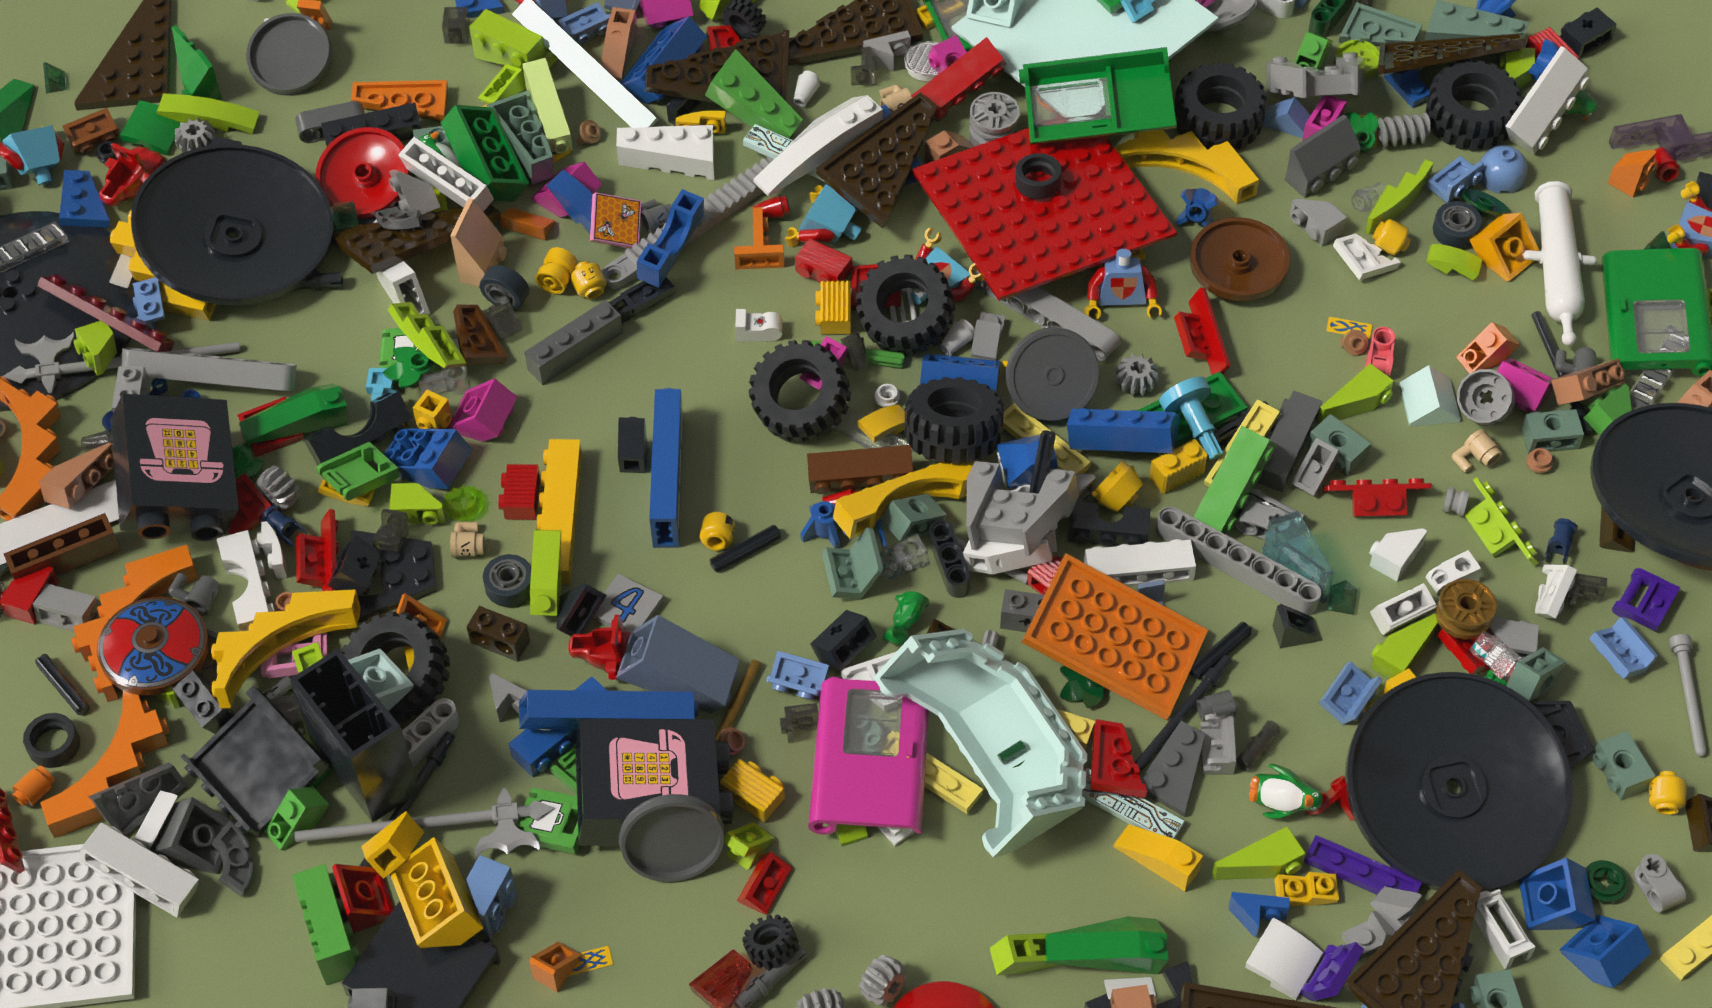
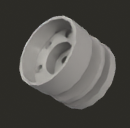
(993, 117)
(1482, 382)

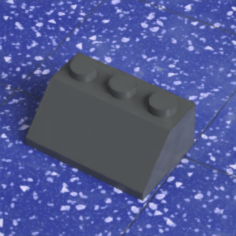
(1323, 157)

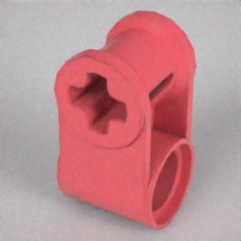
(1381, 350)

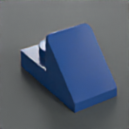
(1409, 86)
(1252, 907)

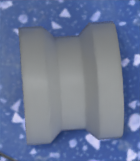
(1455, 501)

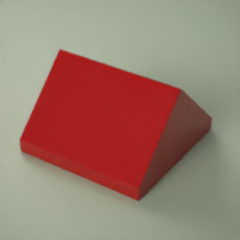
(363, 895)

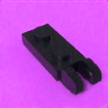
(640, 298)

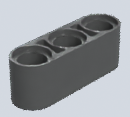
(310, 121)

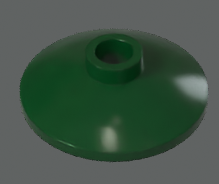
(1485, 203)

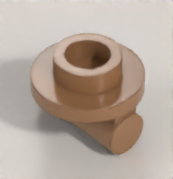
(589, 133)
(1354, 342)

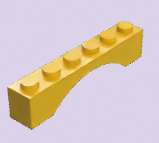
(865, 507)

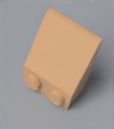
(476, 244)

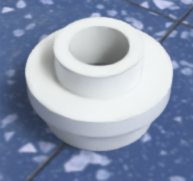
(887, 390)

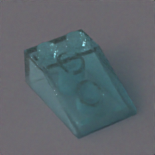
(1294, 547)

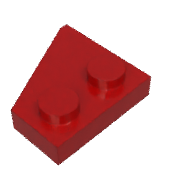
(251, 506)

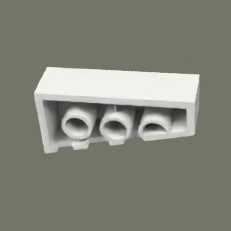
(668, 148)

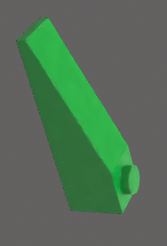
(195, 69)
(14, 103)
(300, 413)
(1115, 944)

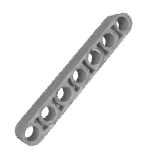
(1050, 311)
(213, 369)
(1251, 561)

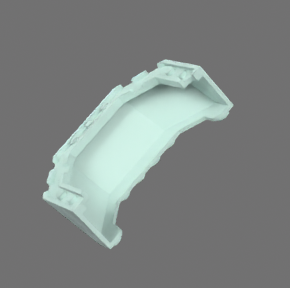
(986, 710)

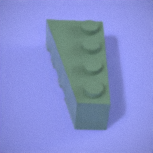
(1460, 21)
(525, 135)

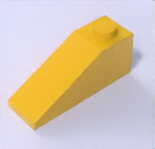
(1161, 855)

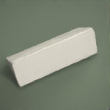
(155, 818)

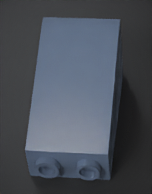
(675, 660)

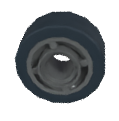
(1456, 224)
(504, 286)
(505, 568)

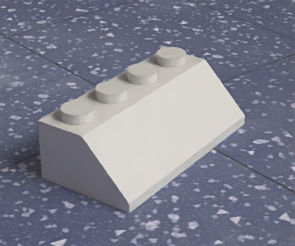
(1548, 101)

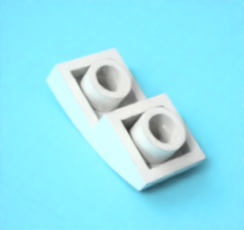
(269, 542)

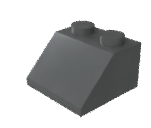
(190, 836)

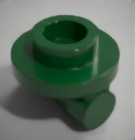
(1011, 752)

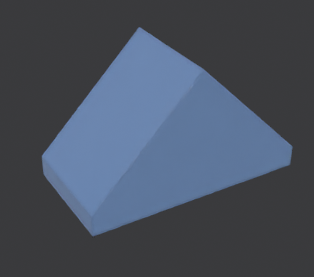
(1287, 117)

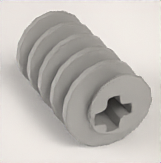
(1403, 128)

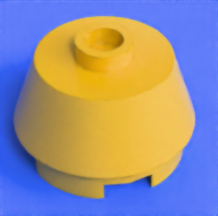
(1118, 488)

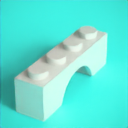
(239, 558)

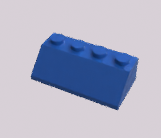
(672, 42)
(1123, 430)

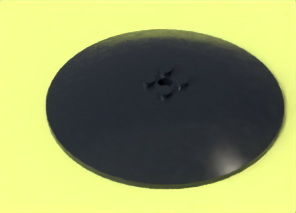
(34, 312)

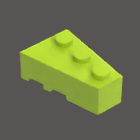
(504, 41)

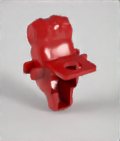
(128, 173)
(602, 647)

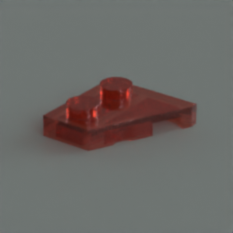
(722, 981)

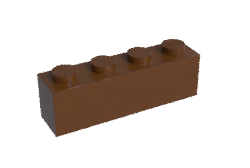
(857, 468)
(65, 548)

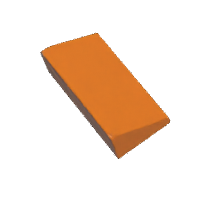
(526, 223)

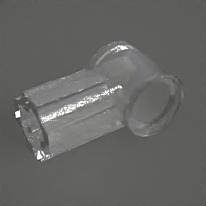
(446, 380)

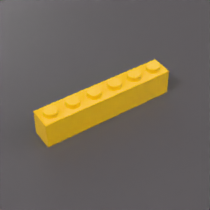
(561, 496)

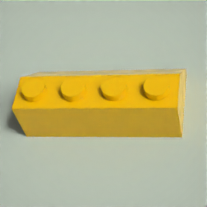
(435, 897)

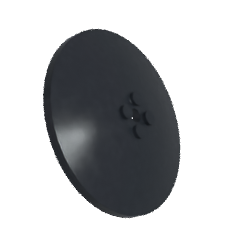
(225, 189)
(1647, 470)
(1487, 741)

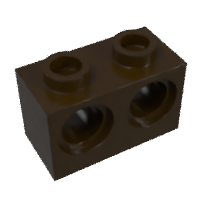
(498, 633)

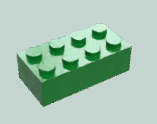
(485, 150)

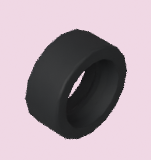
(1038, 189)
(40, 726)

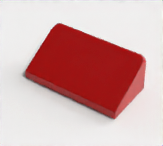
(765, 883)

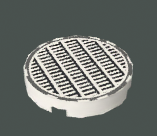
(917, 61)

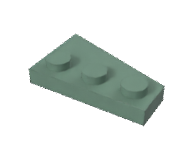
(1378, 27)

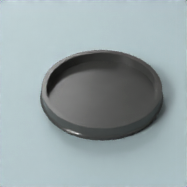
(289, 53)
(1052, 373)
(671, 837)

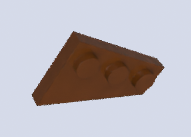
(476, 337)

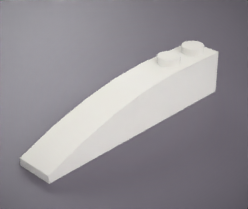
(820, 142)

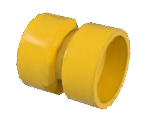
(556, 270)

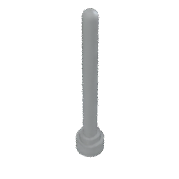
(1681, 647)

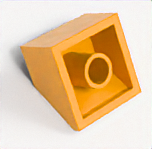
(1503, 245)

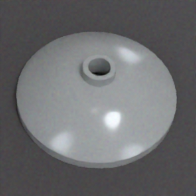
(1230, 13)

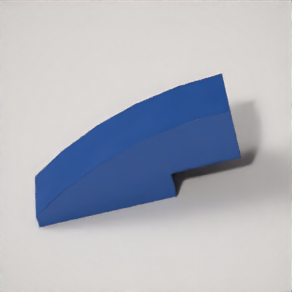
(573, 197)

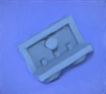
(585, 23)
(1455, 178)
(149, 301)
(1624, 649)
(798, 674)
(1350, 694)

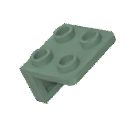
(853, 570)

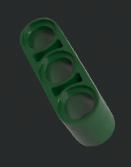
(1327, 15)

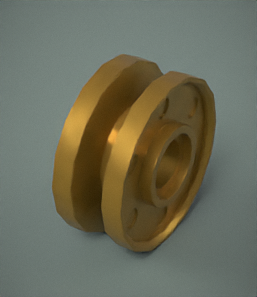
(1467, 595)

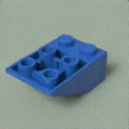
(428, 455)

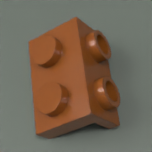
(91, 131)

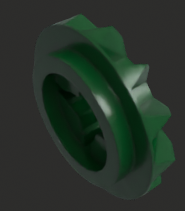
(1614, 874)

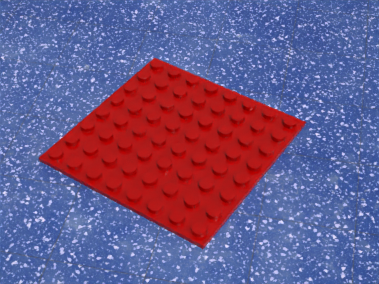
(1037, 241)

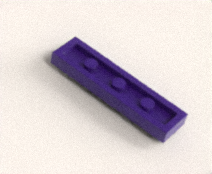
(1356, 868)

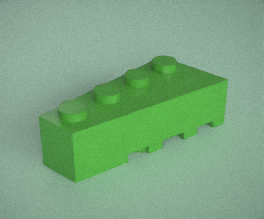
(752, 98)
(1235, 480)
(325, 923)

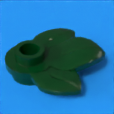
(1080, 688)

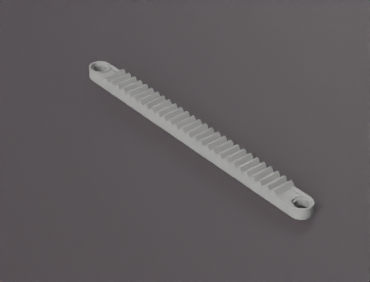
(716, 209)

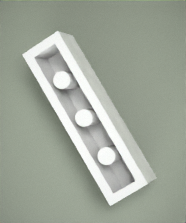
(444, 175)
(1145, 562)
(139, 869)

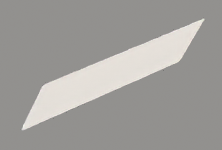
(55, 518)

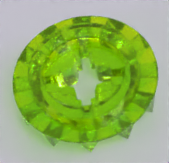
(474, 504)

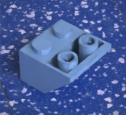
(492, 893)

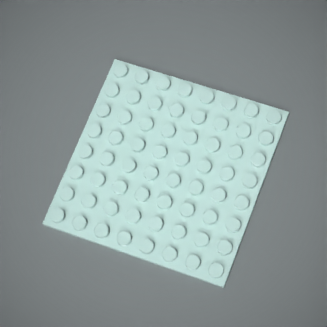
(1085, 28)

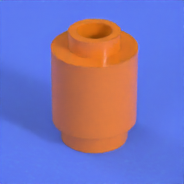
(33, 786)

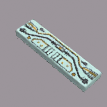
(768, 143)
(1134, 810)

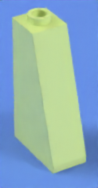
(547, 105)

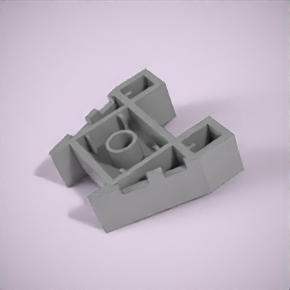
(1344, 78)
(1016, 515)

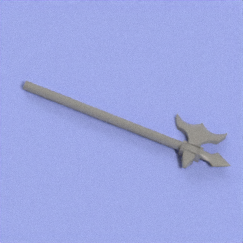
(48, 370)
(504, 838)

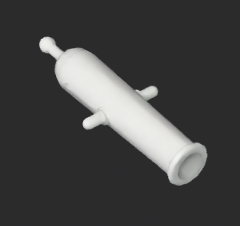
(1560, 257)

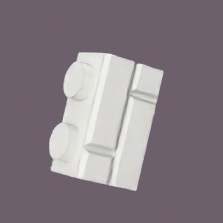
(1403, 609)

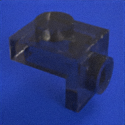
(864, 73)

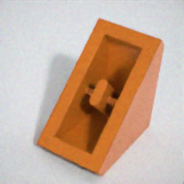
(417, 609)
(554, 965)

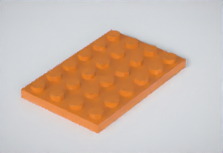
(1115, 636)

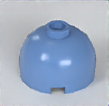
(1503, 169)

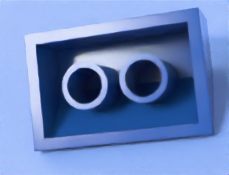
(982, 370)

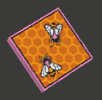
(615, 220)

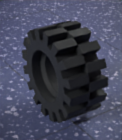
(744, 18)
(775, 952)

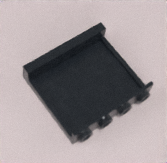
(255, 763)
(420, 975)

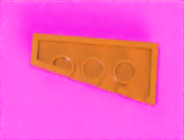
(427, 94)

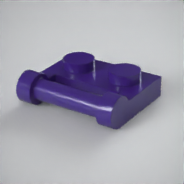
(1654, 602)
(1332, 971)

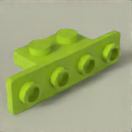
(1494, 527)

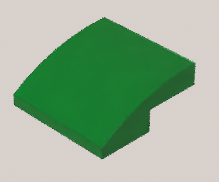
(150, 129)

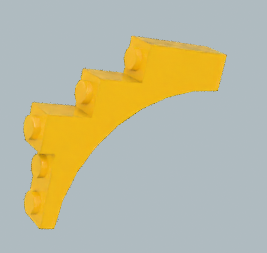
(1185, 152)
(173, 301)
(307, 615)

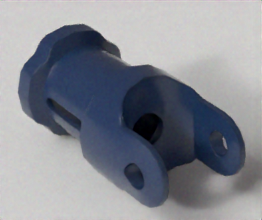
(281, 524)
(1561, 539)

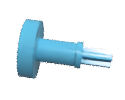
(1187, 398)

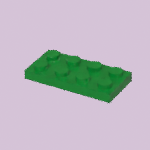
(1220, 406)

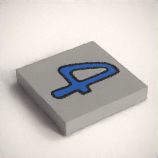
(629, 600)

